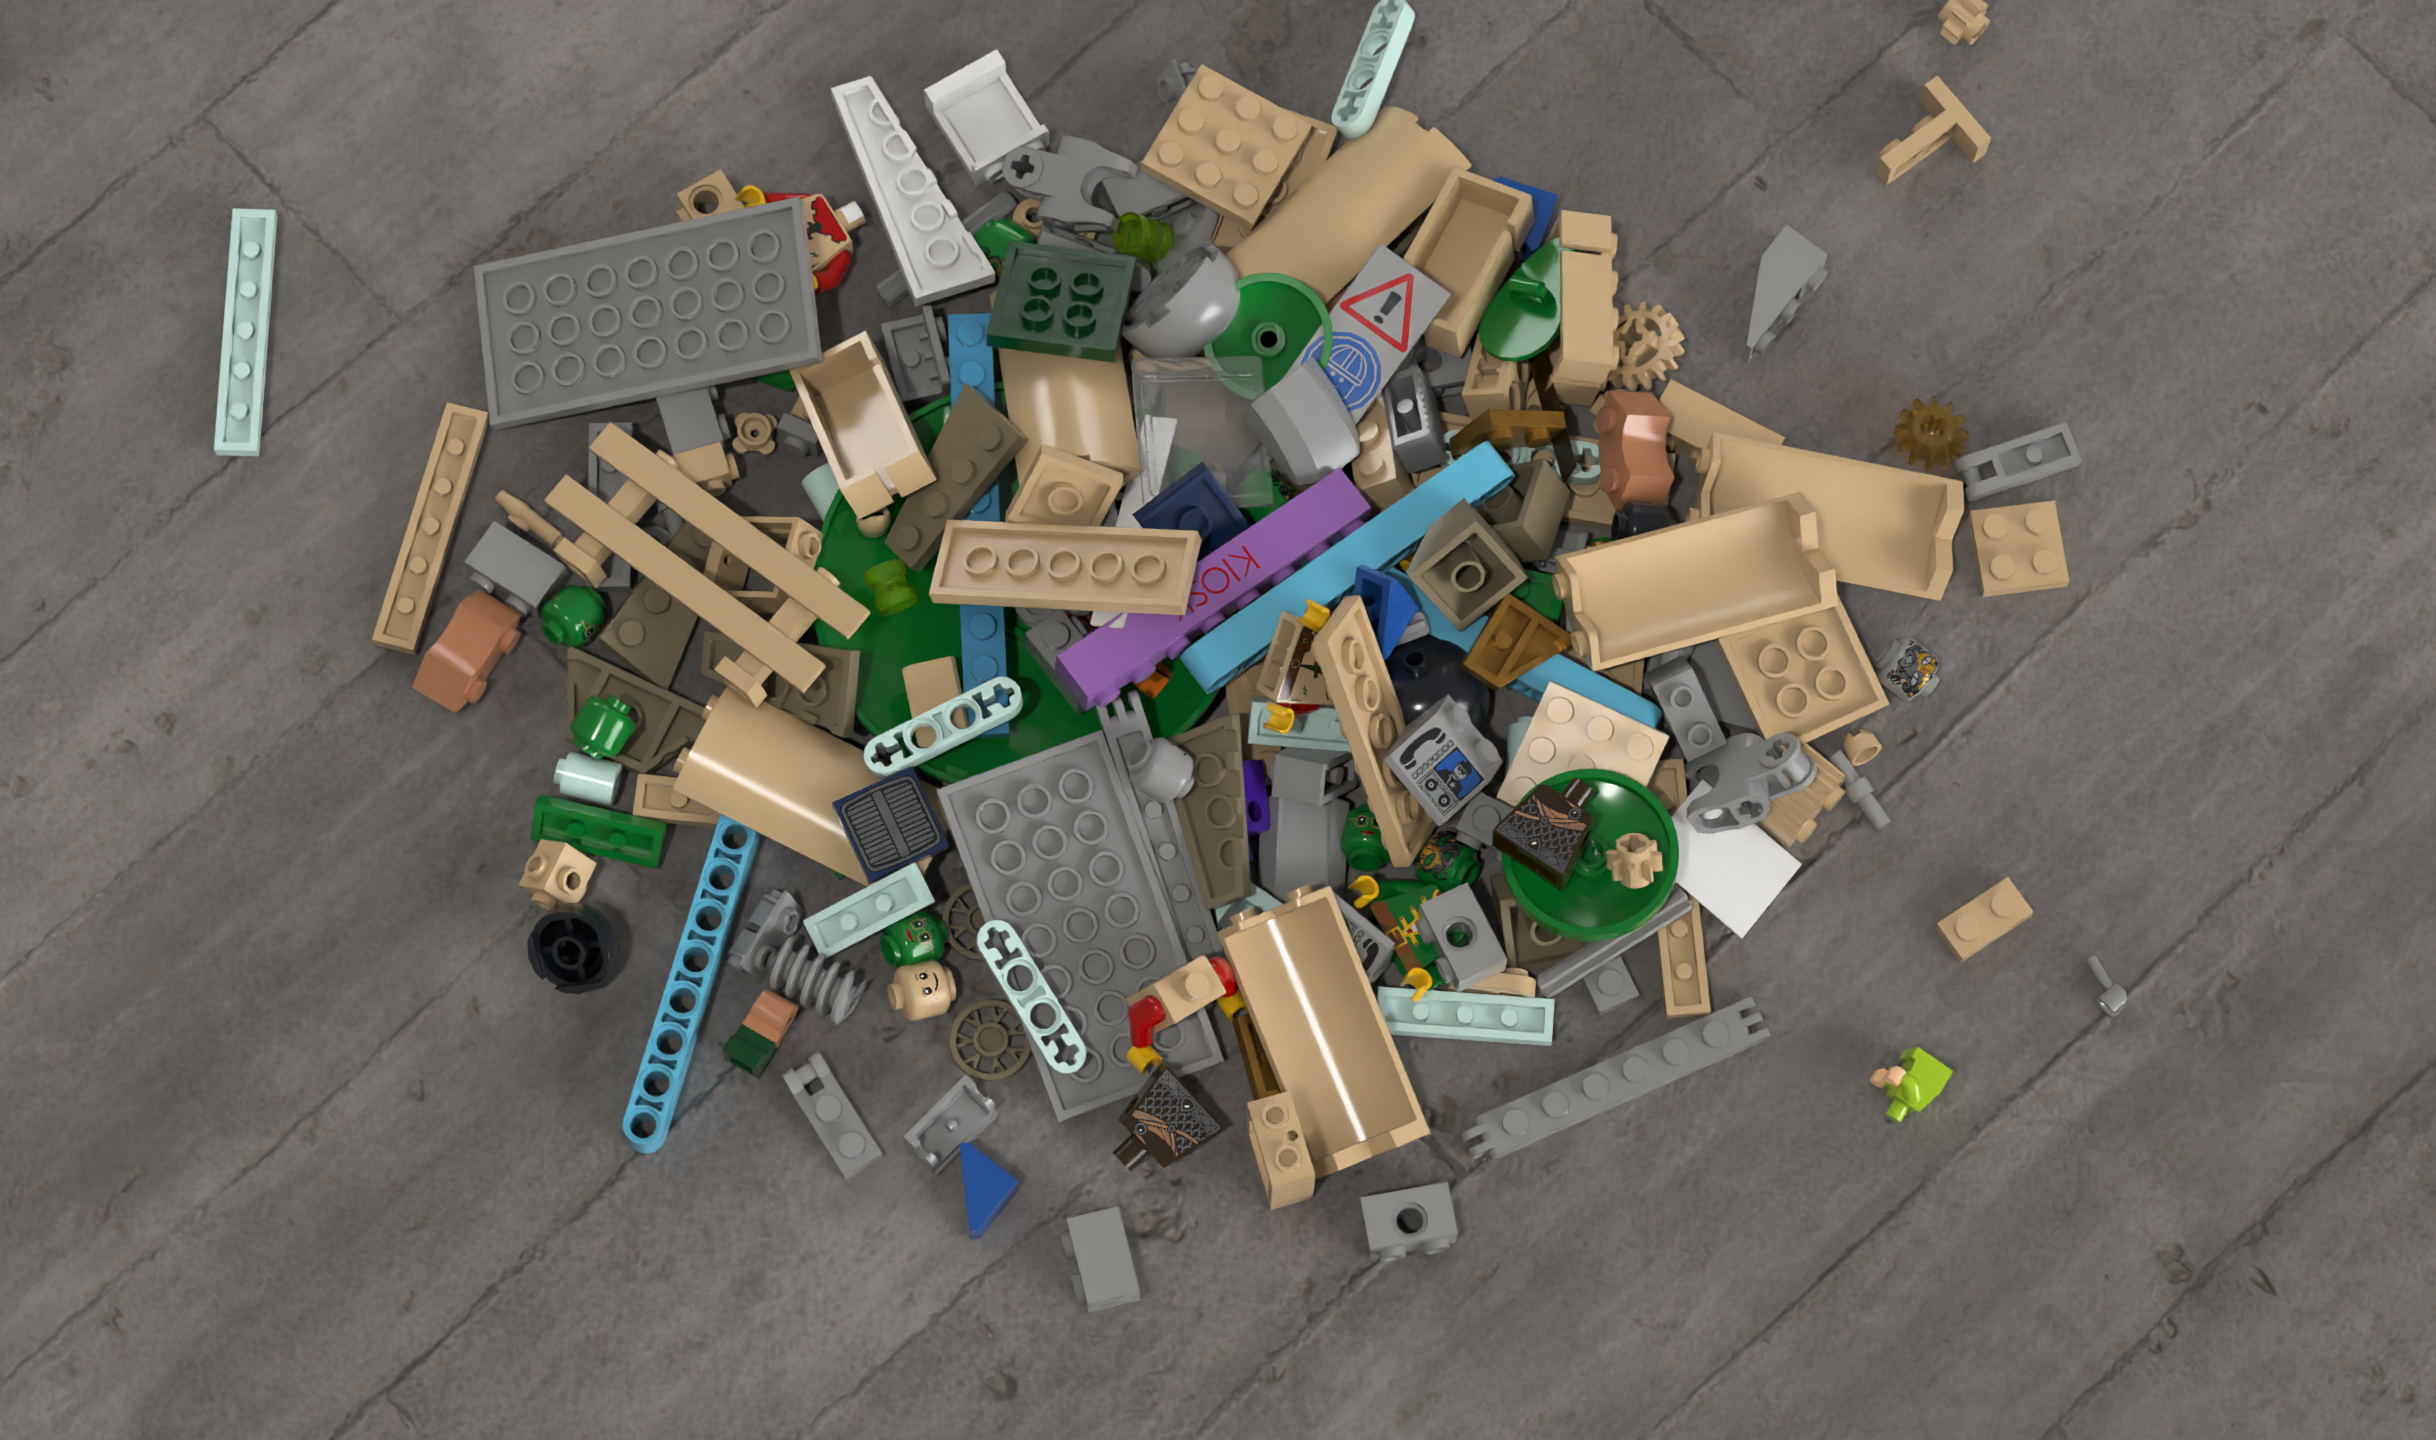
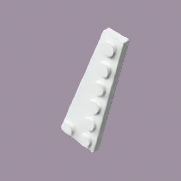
(921, 225)

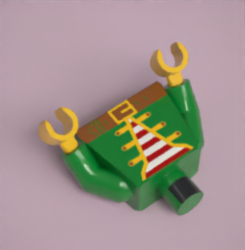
(1395, 916)

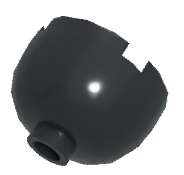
(573, 947)

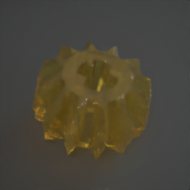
(1934, 420)

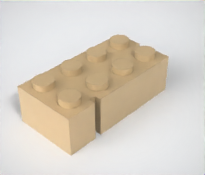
(1468, 251)
(1585, 346)
(862, 425)

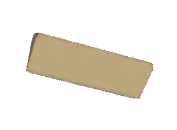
(929, 686)

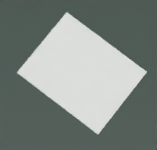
(1730, 870)

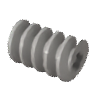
(815, 982)

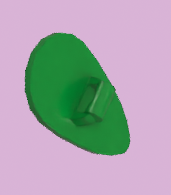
(1526, 309)

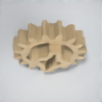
(1641, 350)

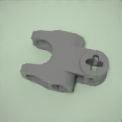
(1067, 181)
(1747, 780)

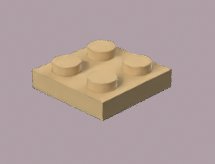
(1064, 490)
(2018, 548)

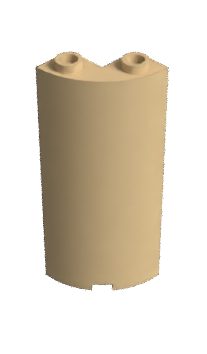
(1352, 205)
(1071, 407)
(1872, 519)
(1694, 582)
(781, 779)
(1323, 1029)

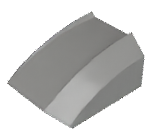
(1304, 425)
(1302, 848)

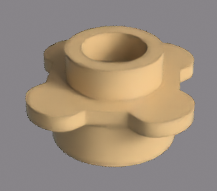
(751, 422)

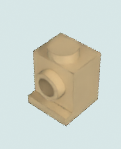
(708, 467)

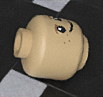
(922, 990)

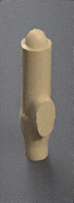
(527, 519)

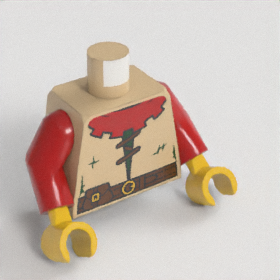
(826, 231)
(1290, 669)
(1175, 998)

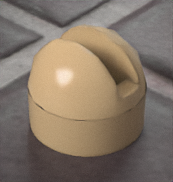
(876, 525)
(1861, 747)

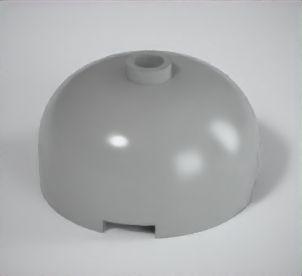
(1184, 305)

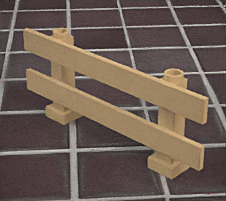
(614, 530)

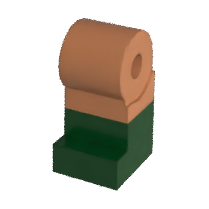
(760, 1033)

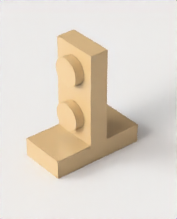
(1949, 122)

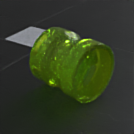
(1142, 237)
(890, 587)

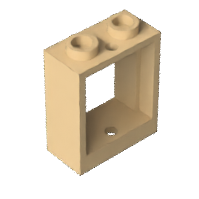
(800, 540)
(1280, 1157)

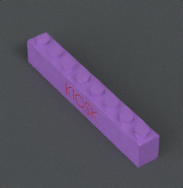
(1220, 586)

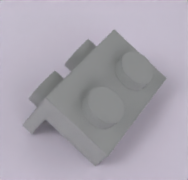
(917, 357)

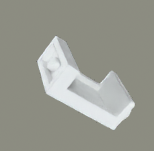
(984, 117)

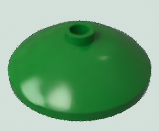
(1277, 306)

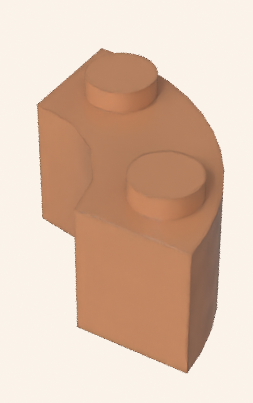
(1633, 448)
(468, 651)

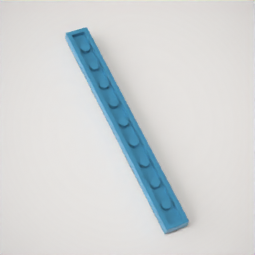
(980, 625)

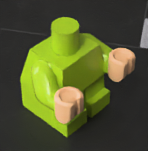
(1913, 1083)

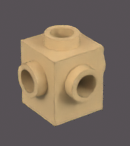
(556, 874)

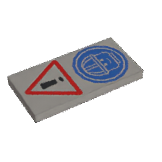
(1375, 328)

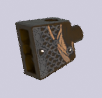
(1548, 831)
(1164, 1122)

